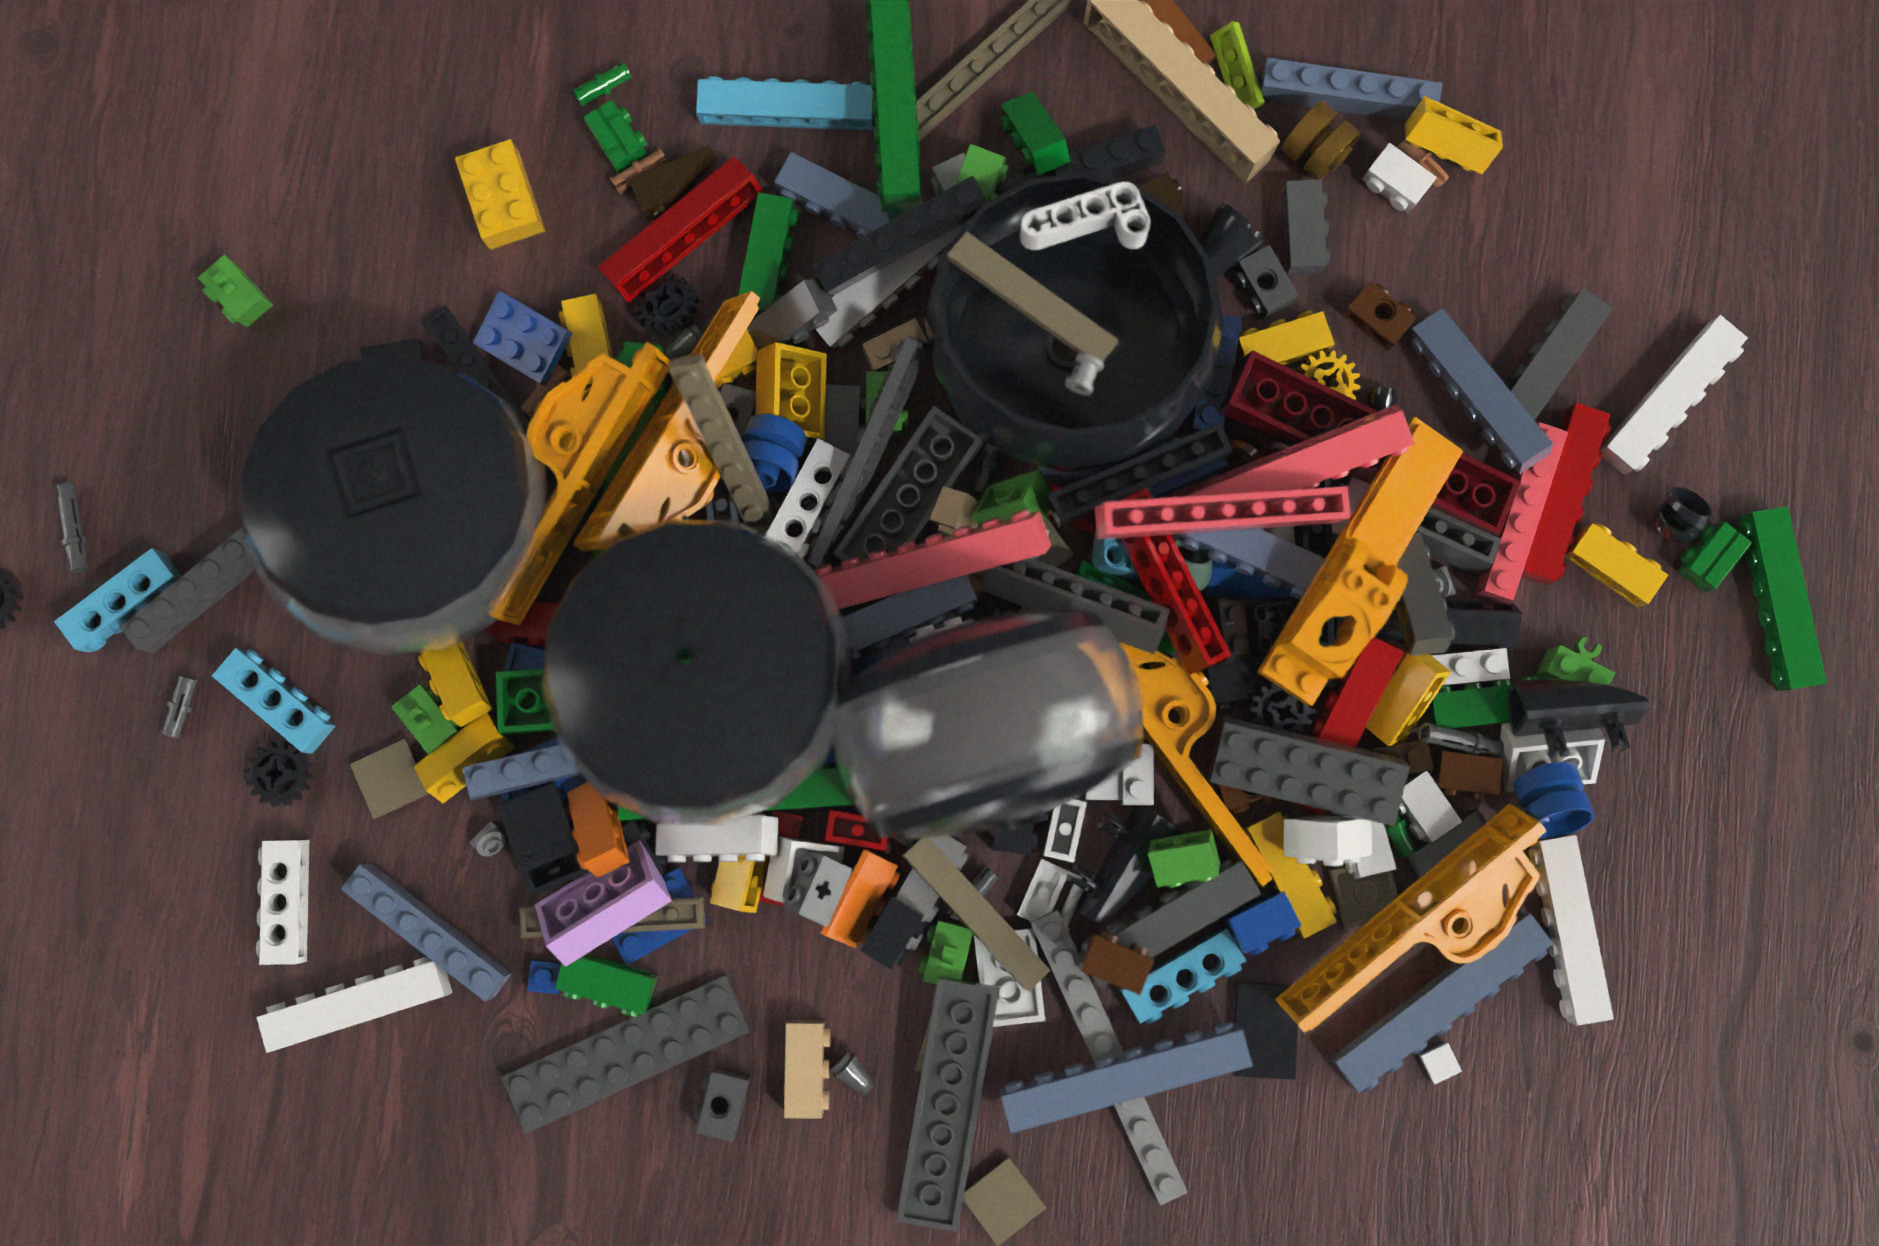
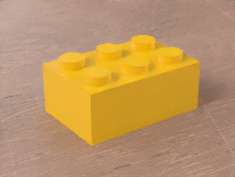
(500, 194)
(793, 387)

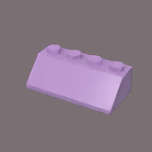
(600, 908)

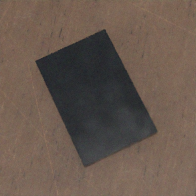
(1267, 1031)

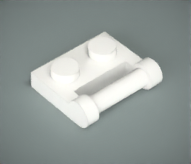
(1044, 892)

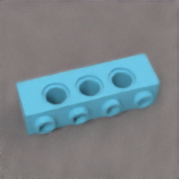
(79, 621)
(235, 676)
(1228, 963)

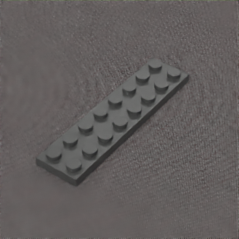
(872, 441)
(626, 1054)
(947, 1104)

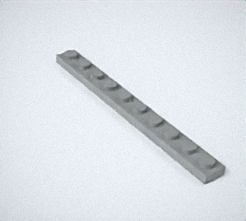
(1101, 1042)

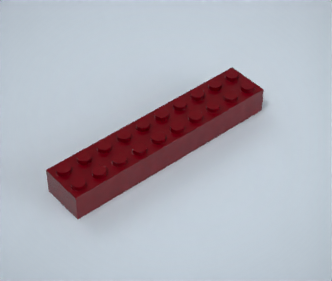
(1299, 408)

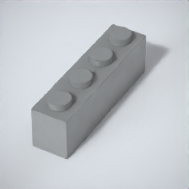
(919, 893)

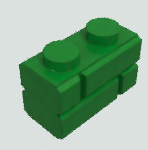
(615, 136)
(1713, 556)

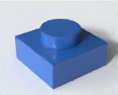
(543, 976)

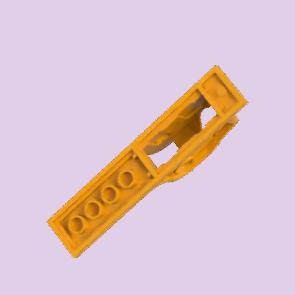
(580, 440)
(670, 463)
(1361, 568)
(1170, 687)
(1460, 926)

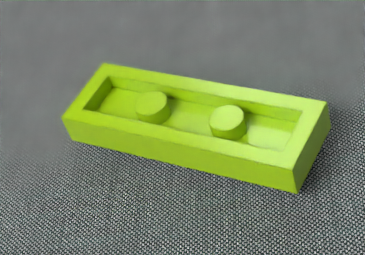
(1237, 64)

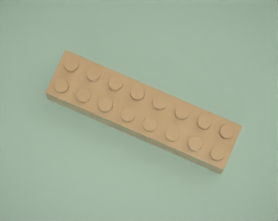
(1183, 84)

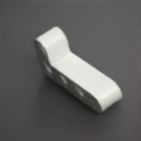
(1042, 229)

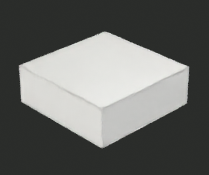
(1440, 1063)

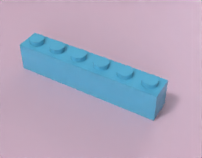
(785, 103)

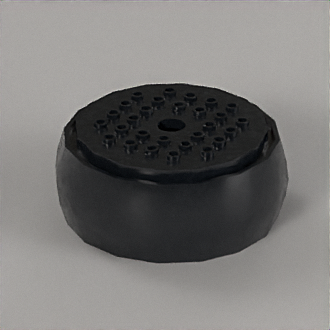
(1003, 366)

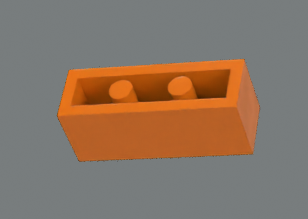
(596, 831)

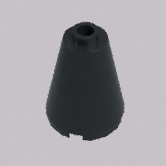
(1229, 239)

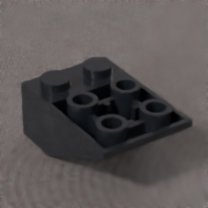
(1250, 627)
(542, 837)

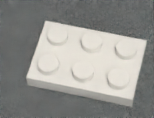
(1013, 1002)

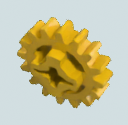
(1337, 367)

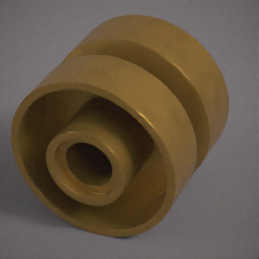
(1327, 146)

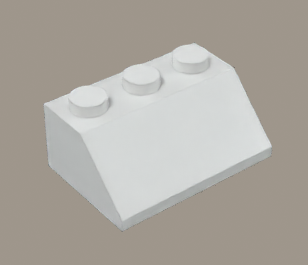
(1531, 751)

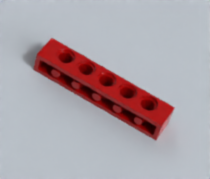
(1174, 588)

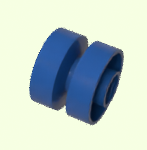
(774, 449)
(1555, 798)

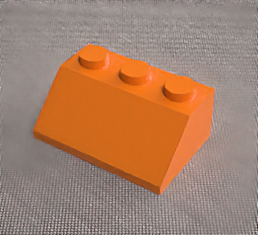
(862, 899)

